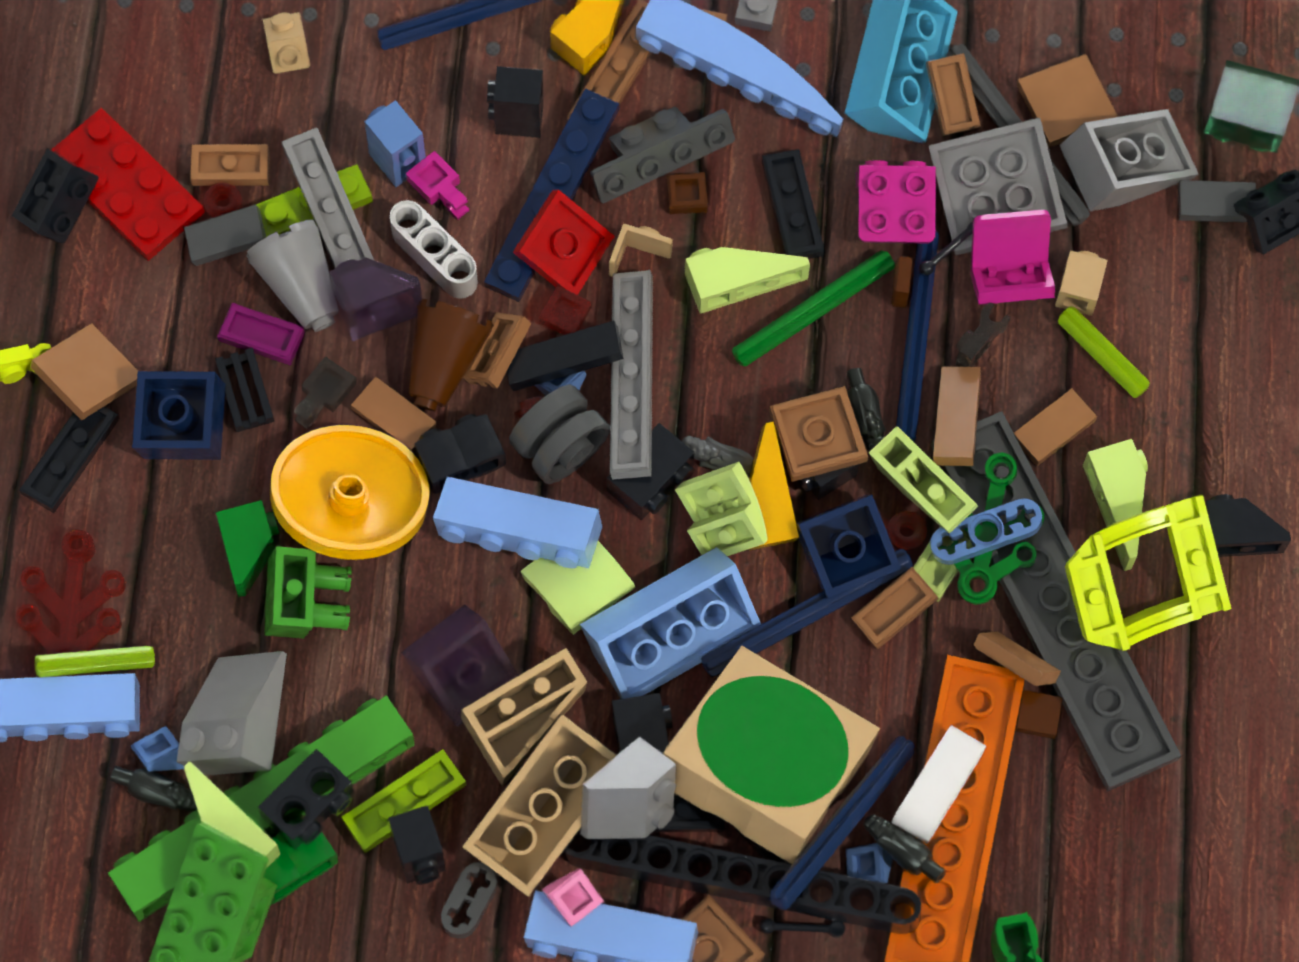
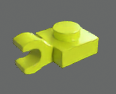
(17, 361)

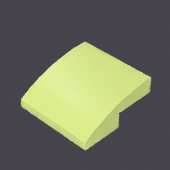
(723, 511)
(579, 591)

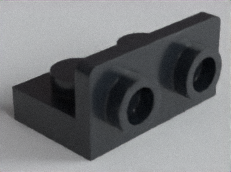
(55, 196)
(1272, 212)

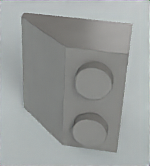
(629, 794)

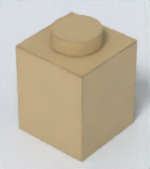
(1081, 281)

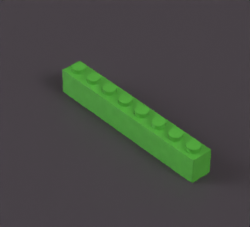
(353, 746)

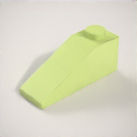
(734, 275)
(922, 480)
(1118, 485)
(225, 816)

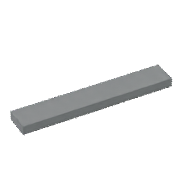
(632, 376)

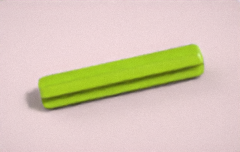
(1104, 352)
(94, 661)

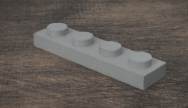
(326, 197)

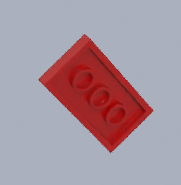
(132, 187)

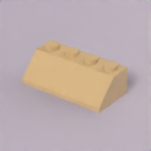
(539, 807)

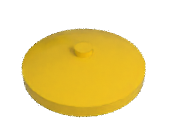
(349, 492)

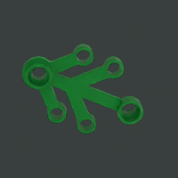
(987, 532)

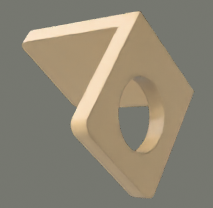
(641, 238)

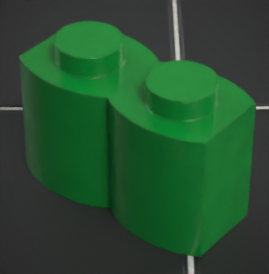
(298, 866)
(1015, 939)

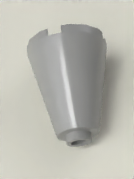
(298, 273)

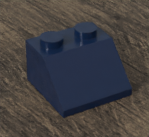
(847, 545)

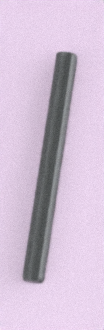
(1004, 115)

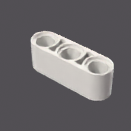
(437, 265)
(938, 784)

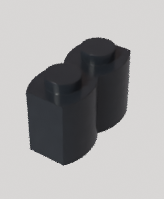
(460, 452)

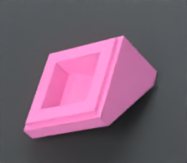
(573, 896)

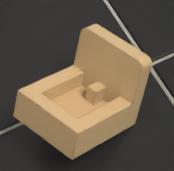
(286, 42)

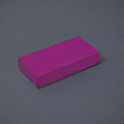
(262, 332)

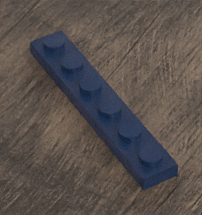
(562, 172)

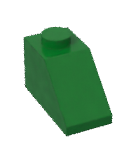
(247, 541)

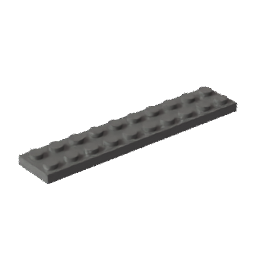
(1095, 681)

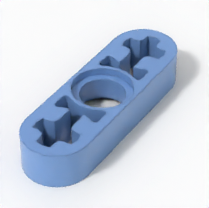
(1017, 529)

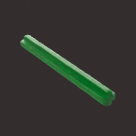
(813, 308)

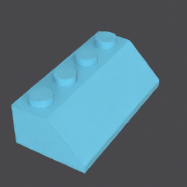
(891, 76)

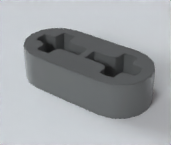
(460, 896)

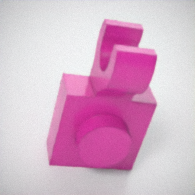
(437, 181)

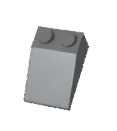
(1127, 158)
(235, 716)

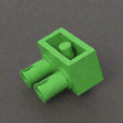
(290, 593)

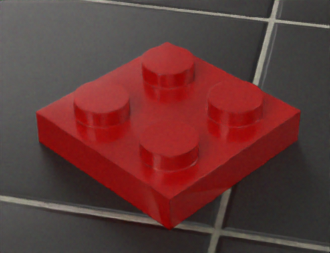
(563, 243)

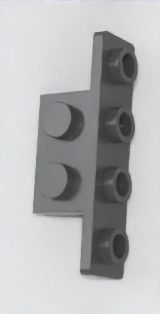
(659, 148)

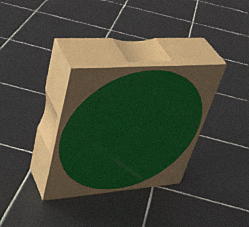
(768, 753)

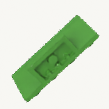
(215, 902)

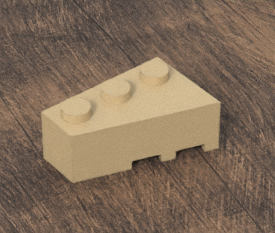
(522, 711)

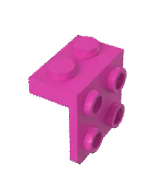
(896, 202)
(1011, 257)

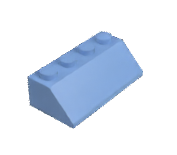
(671, 624)

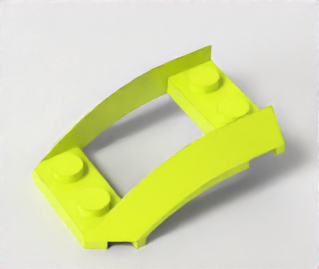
(1196, 566)

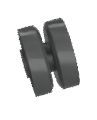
(559, 434)

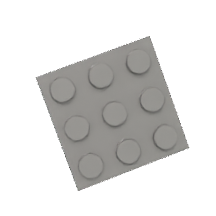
(996, 174)

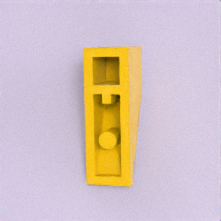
(772, 490)

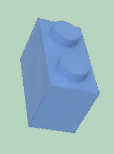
(394, 141)

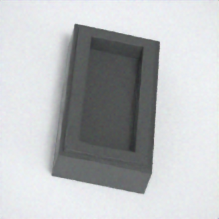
(1211, 200)
(224, 235)

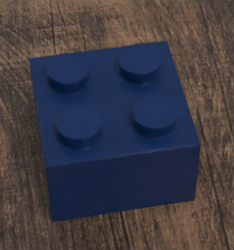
(179, 415)

